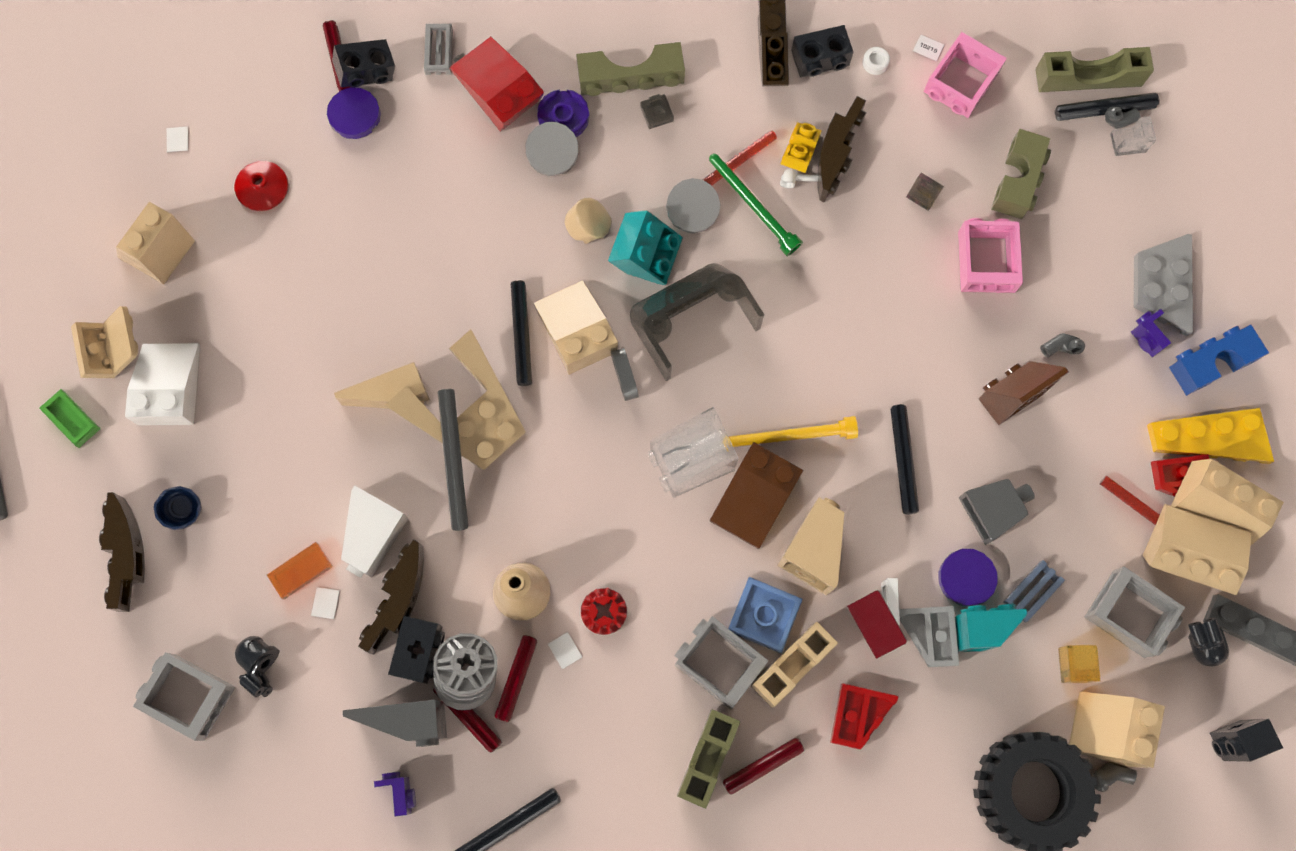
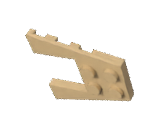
(485, 426)

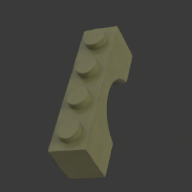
(1065, 73)
(601, 75)

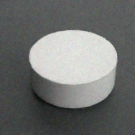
(876, 60)

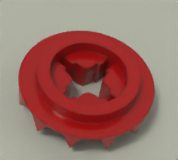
(604, 625)

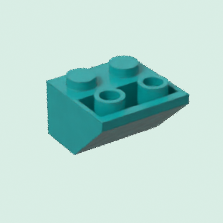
(645, 247)
(985, 630)

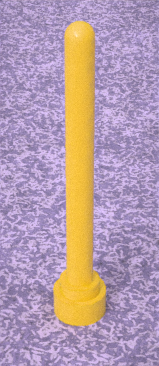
(845, 428)

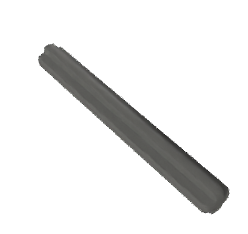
(452, 459)

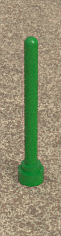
(788, 241)

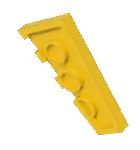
(1222, 435)

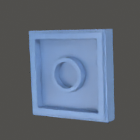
(765, 615)

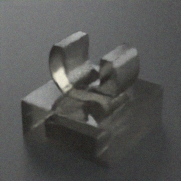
(656, 111)
(925, 191)

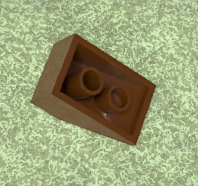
(1019, 388)
(756, 495)

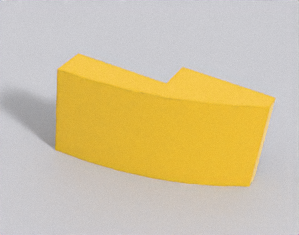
(801, 147)

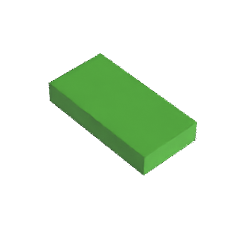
(69, 418)

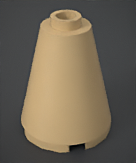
(527, 599)

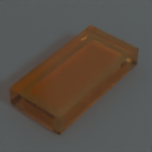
(299, 570)

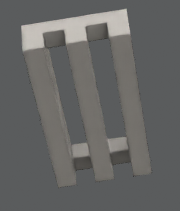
(438, 68)

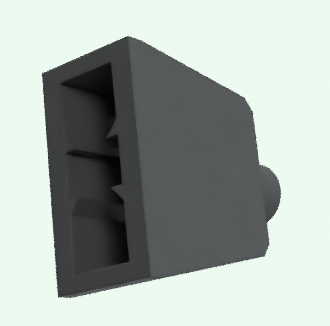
(996, 507)

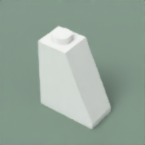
(369, 532)

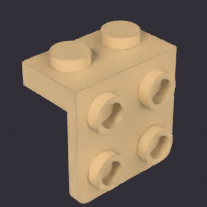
(105, 347)

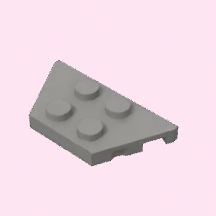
(1165, 282)

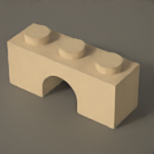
(794, 664)

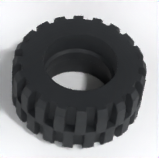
(1075, 785)

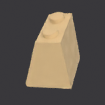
(155, 243)
(817, 547)
(1117, 729)

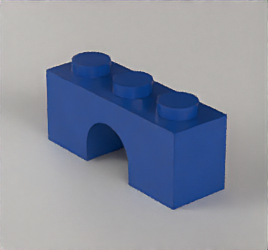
(1199, 369)

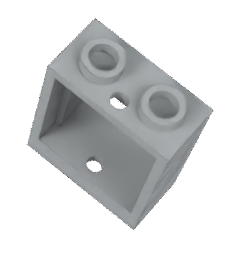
(1108, 596)
(746, 679)
(209, 709)

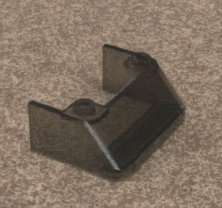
(653, 314)

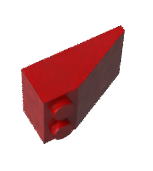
(497, 83)

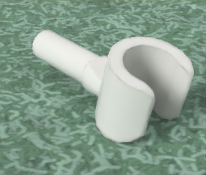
(791, 176)

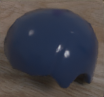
(177, 508)

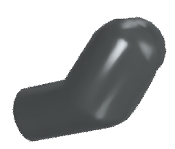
(1118, 119)
(1064, 343)
(1111, 773)

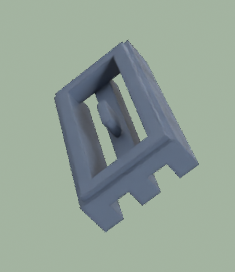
(1049, 574)

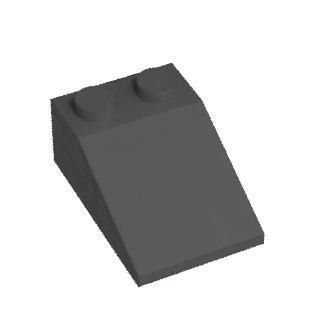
(408, 721)

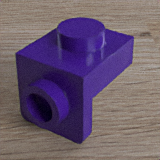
(1149, 335)
(403, 797)

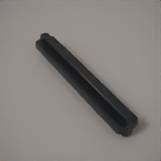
(1099, 107)
(521, 333)
(904, 459)
(513, 822)

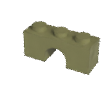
(1027, 154)
(708, 758)

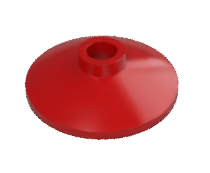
(267, 193)

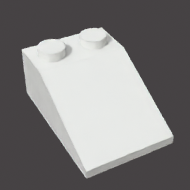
(164, 385)

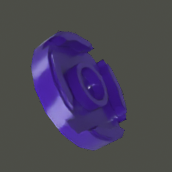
(565, 108)
(353, 113)
(967, 577)

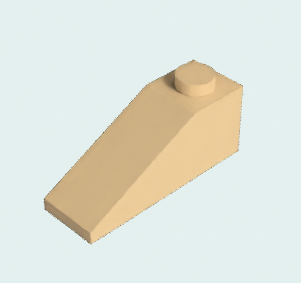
(382, 388)

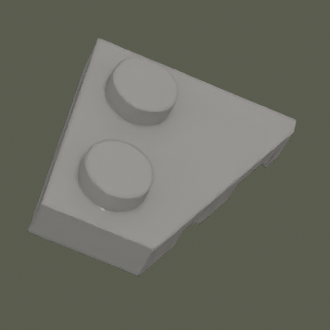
(933, 634)

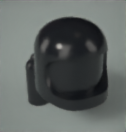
(1208, 642)
(255, 659)

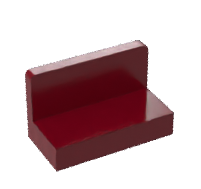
(877, 624)

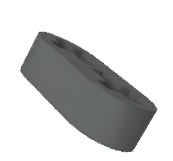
(624, 374)

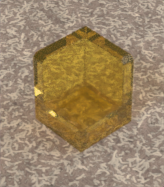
(1079, 664)

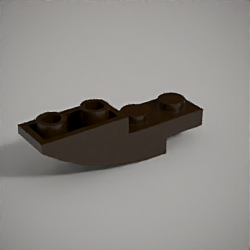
(773, 43)
(836, 149)
(124, 541)
(403, 586)

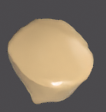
(588, 220)

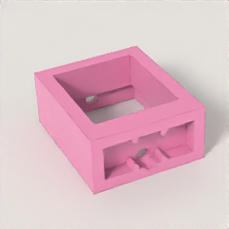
(977, 56)
(991, 281)

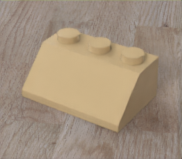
(1227, 498)
(1199, 549)

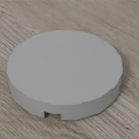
(552, 149)
(693, 205)

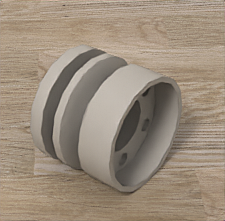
(465, 688)

